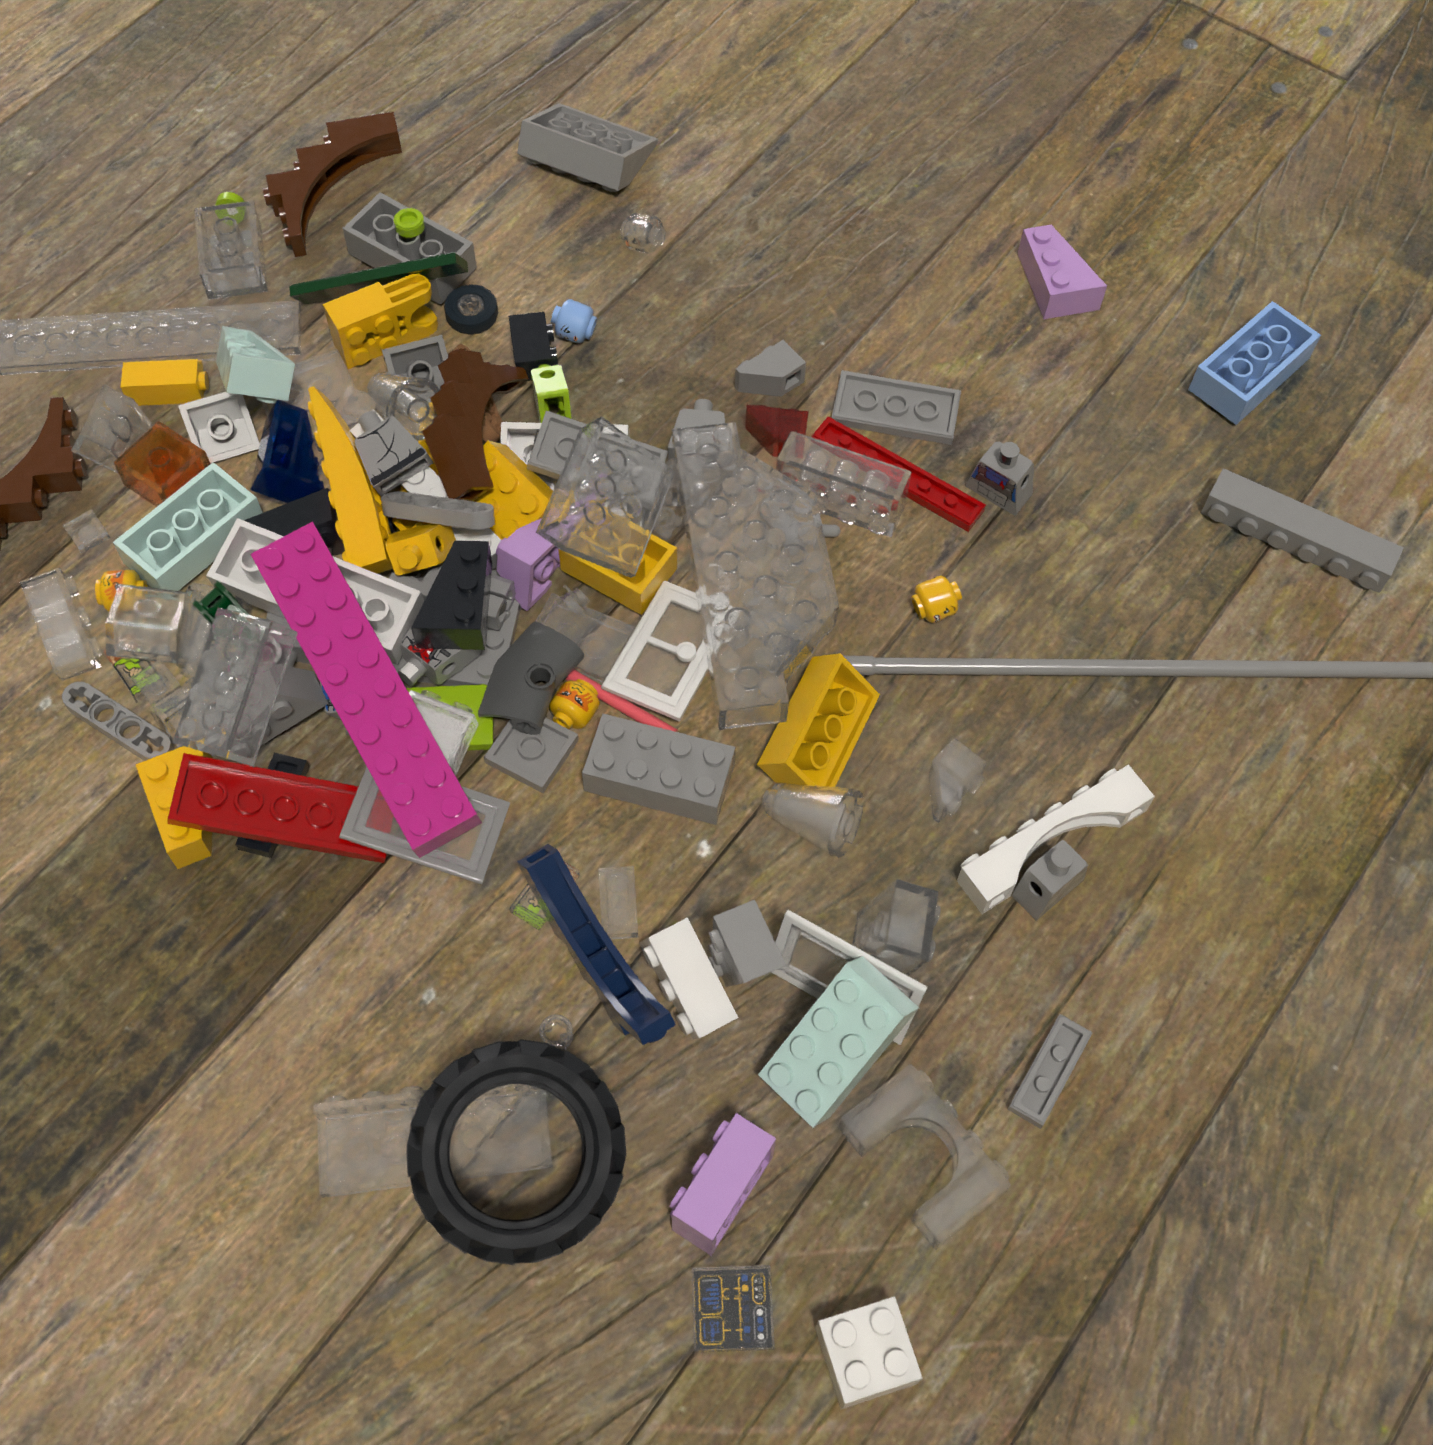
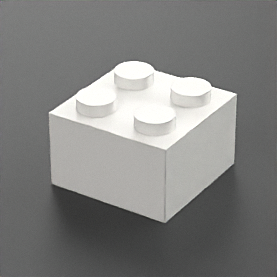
(868, 1352)

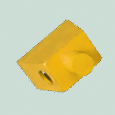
(417, 548)

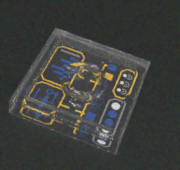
(732, 1308)

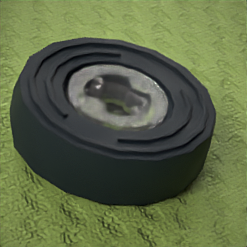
(468, 321)

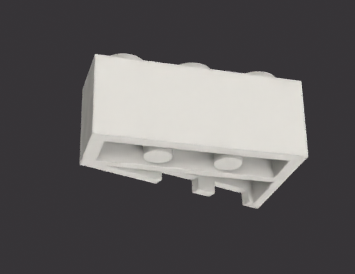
(688, 979)

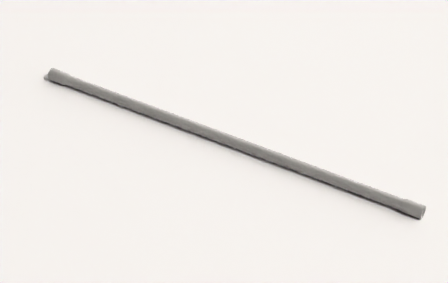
(1129, 667)

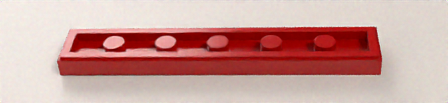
(923, 486)

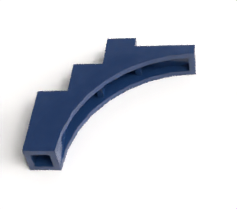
(598, 960)

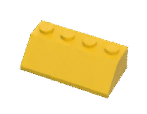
(821, 724)

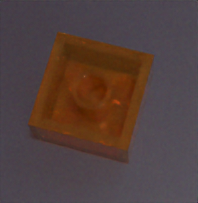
(160, 464)

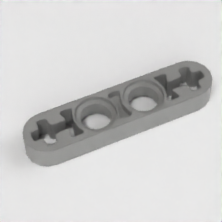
(438, 510)
(118, 723)

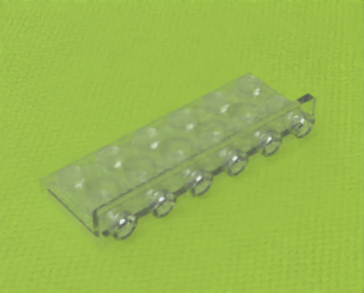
(367, 1137)

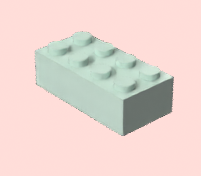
(186, 529)
(838, 1041)

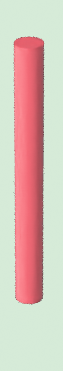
(622, 704)

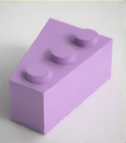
(1058, 274)

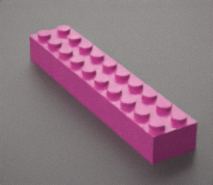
(366, 690)

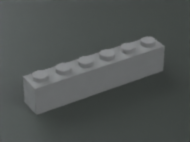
(1302, 530)

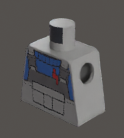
(1003, 477)

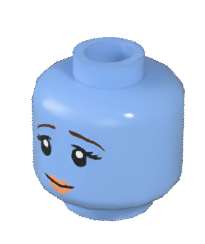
(574, 321)

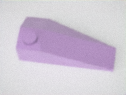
(528, 562)

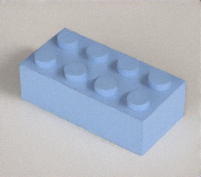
(1254, 362)

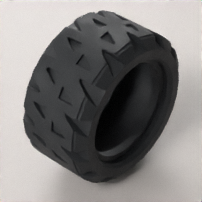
(600, 1167)

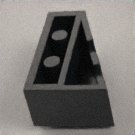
(300, 512)
(458, 601)

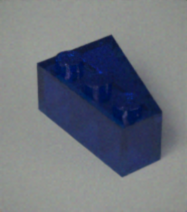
(285, 456)

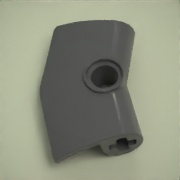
(533, 657)

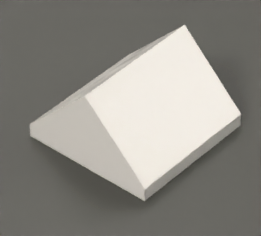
(220, 425)

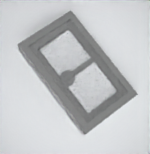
(466, 856)

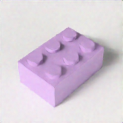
(721, 1183)

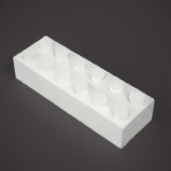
(386, 603)

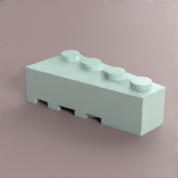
(253, 366)

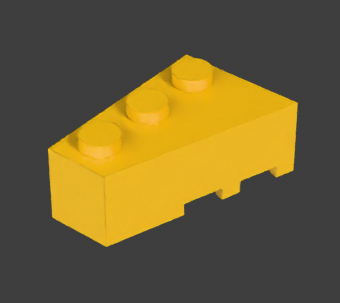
(159, 782)

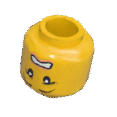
(936, 599)

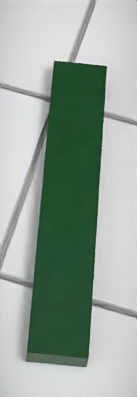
(340, 285)

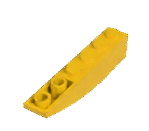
(351, 493)

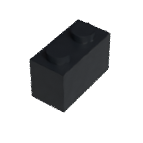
(531, 341)

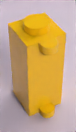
(164, 381)

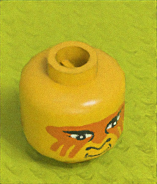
(107, 586)
(574, 704)

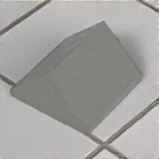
(418, 358)

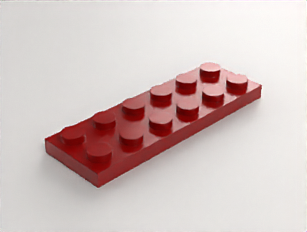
(265, 806)

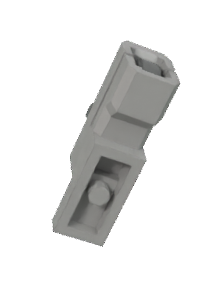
(501, 593)

